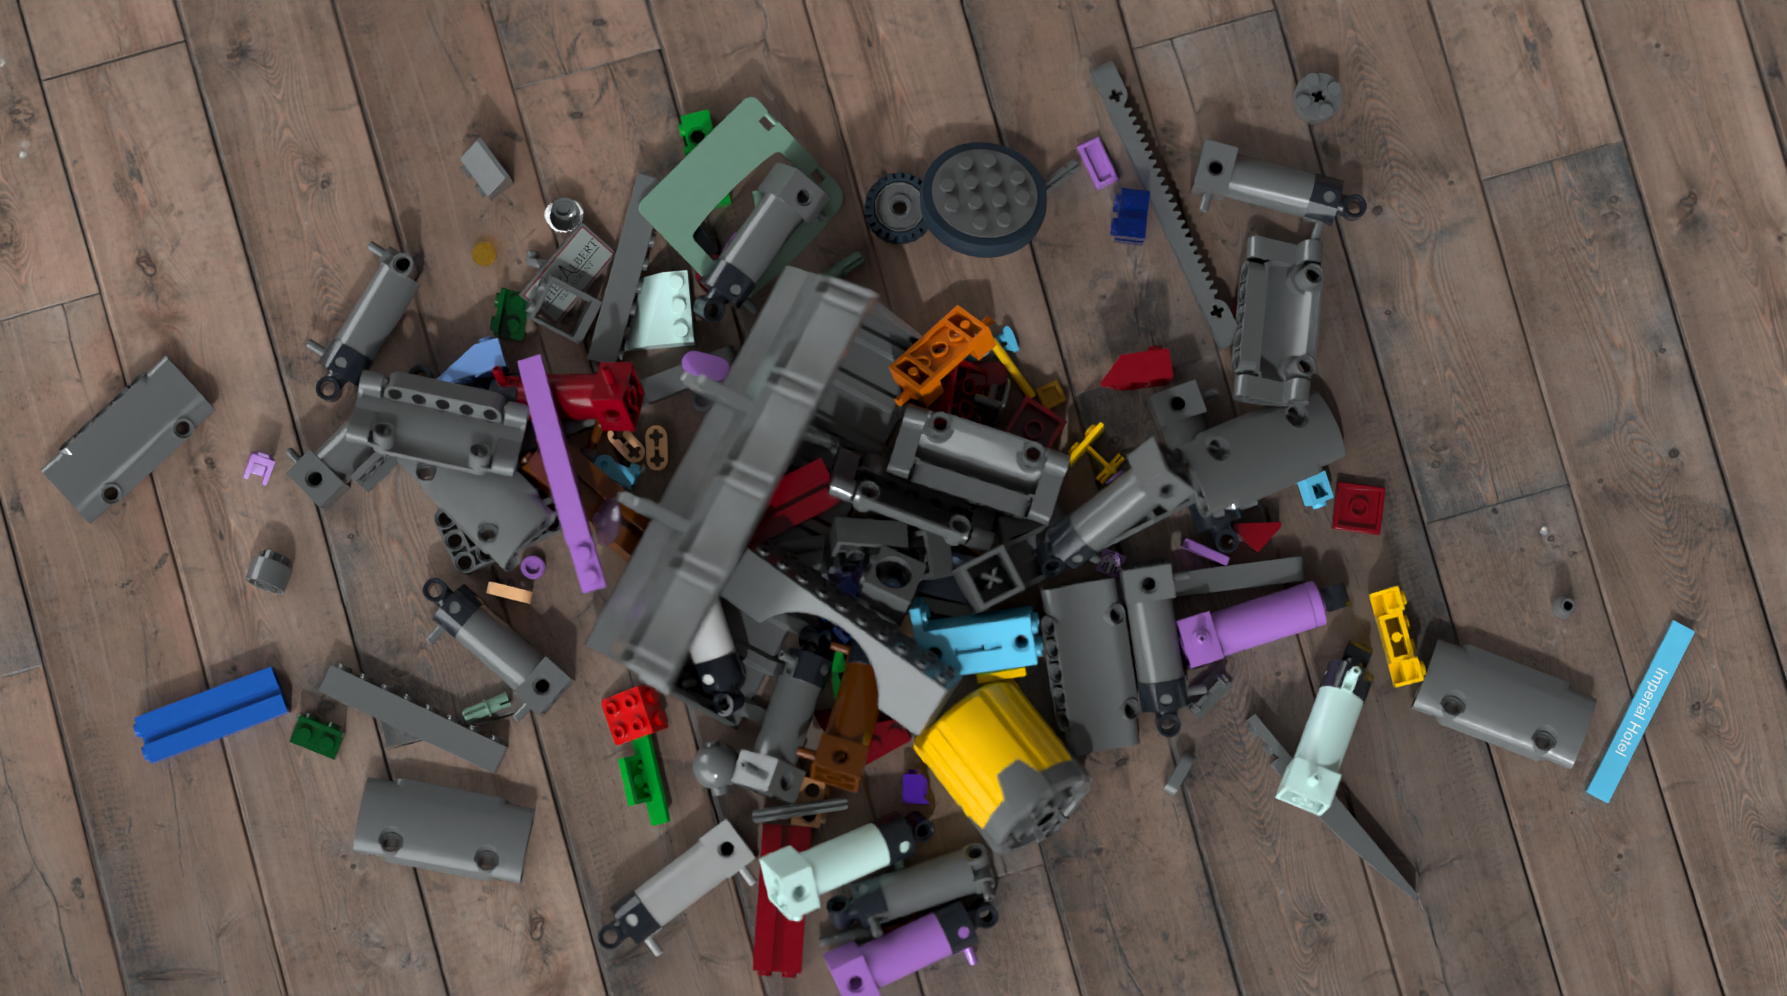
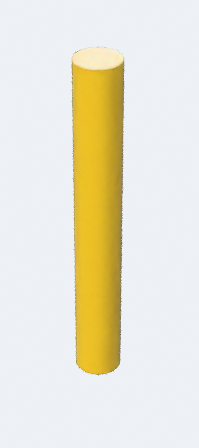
(1012, 369)

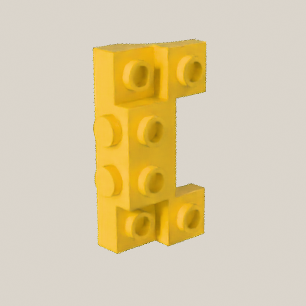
(1393, 631)

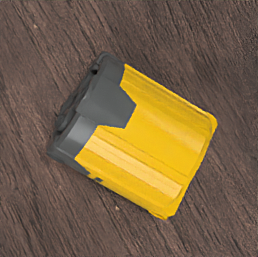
(1004, 767)

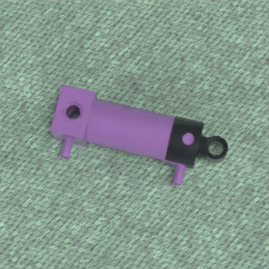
(909, 948)

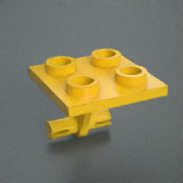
(1078, 451)

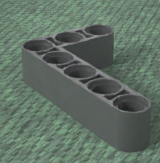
(475, 552)

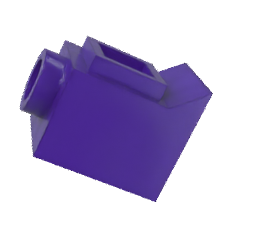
(914, 787)

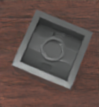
(897, 569)

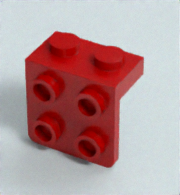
(634, 713)

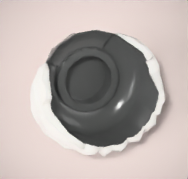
(564, 214)

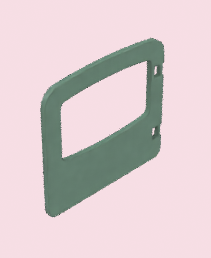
(715, 168)

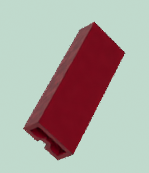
(795, 501)
(778, 939)

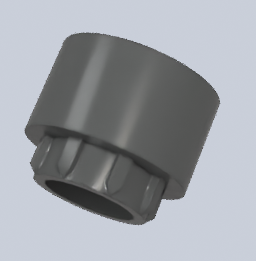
(270, 572)

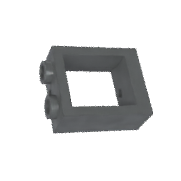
(584, 320)

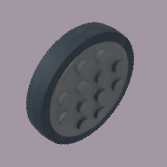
(983, 199)

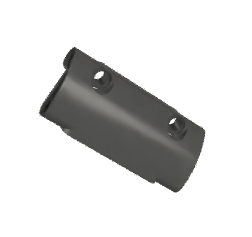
(1277, 322)
(1261, 453)
(978, 465)
(869, 487)
(484, 503)
(1504, 703)
(443, 829)

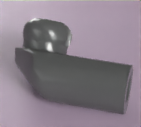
(534, 261)

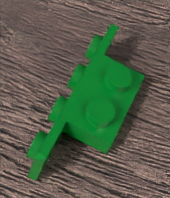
(643, 780)

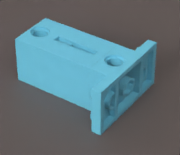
(980, 640)

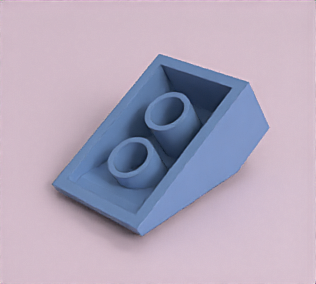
(477, 362)

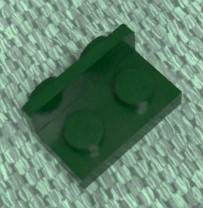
(510, 317)
(318, 736)

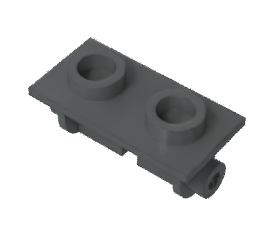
(1217, 686)

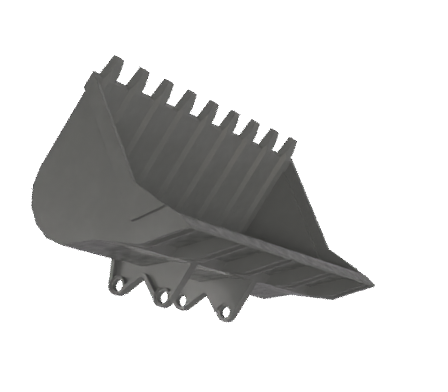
(808, 362)

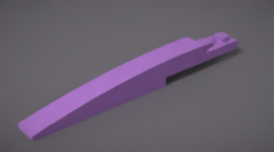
(561, 474)

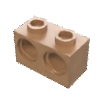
(803, 797)

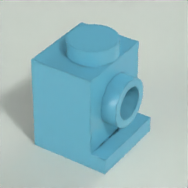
(1321, 493)

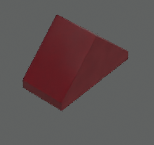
(1256, 534)

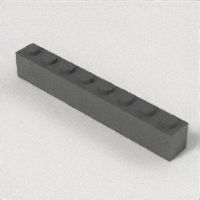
(624, 279)
(413, 718)

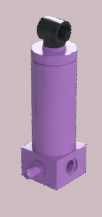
(1257, 622)

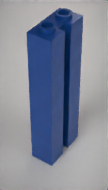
(211, 715)

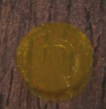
(484, 254)

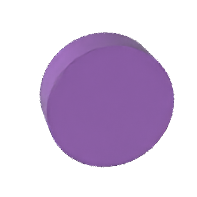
(533, 567)

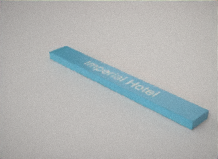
(1640, 711)

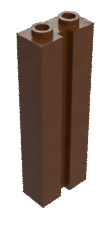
(595, 489)

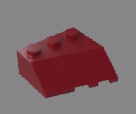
(1140, 370)
(959, 395)
(886, 737)

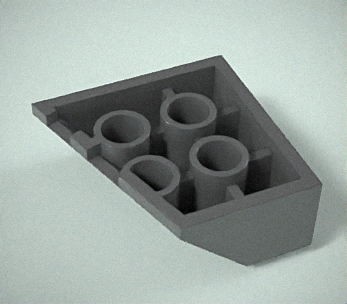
(854, 541)

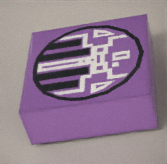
(1110, 563)

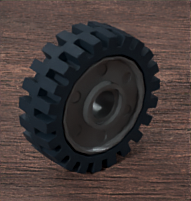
(880, 214)

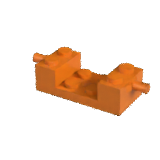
(920, 369)

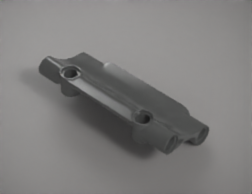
(438, 423)
(127, 439)
(1090, 666)

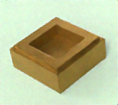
(1051, 394)

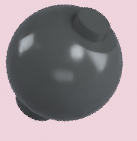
(714, 766)

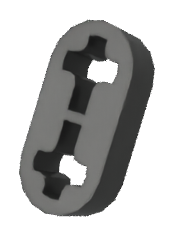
(1179, 773)

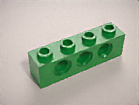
(698, 123)

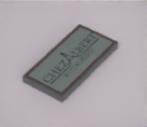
(576, 263)

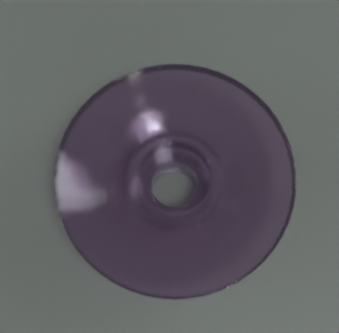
(607, 522)

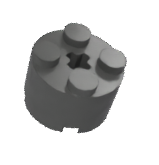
(1330, 98)

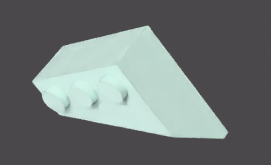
(662, 313)

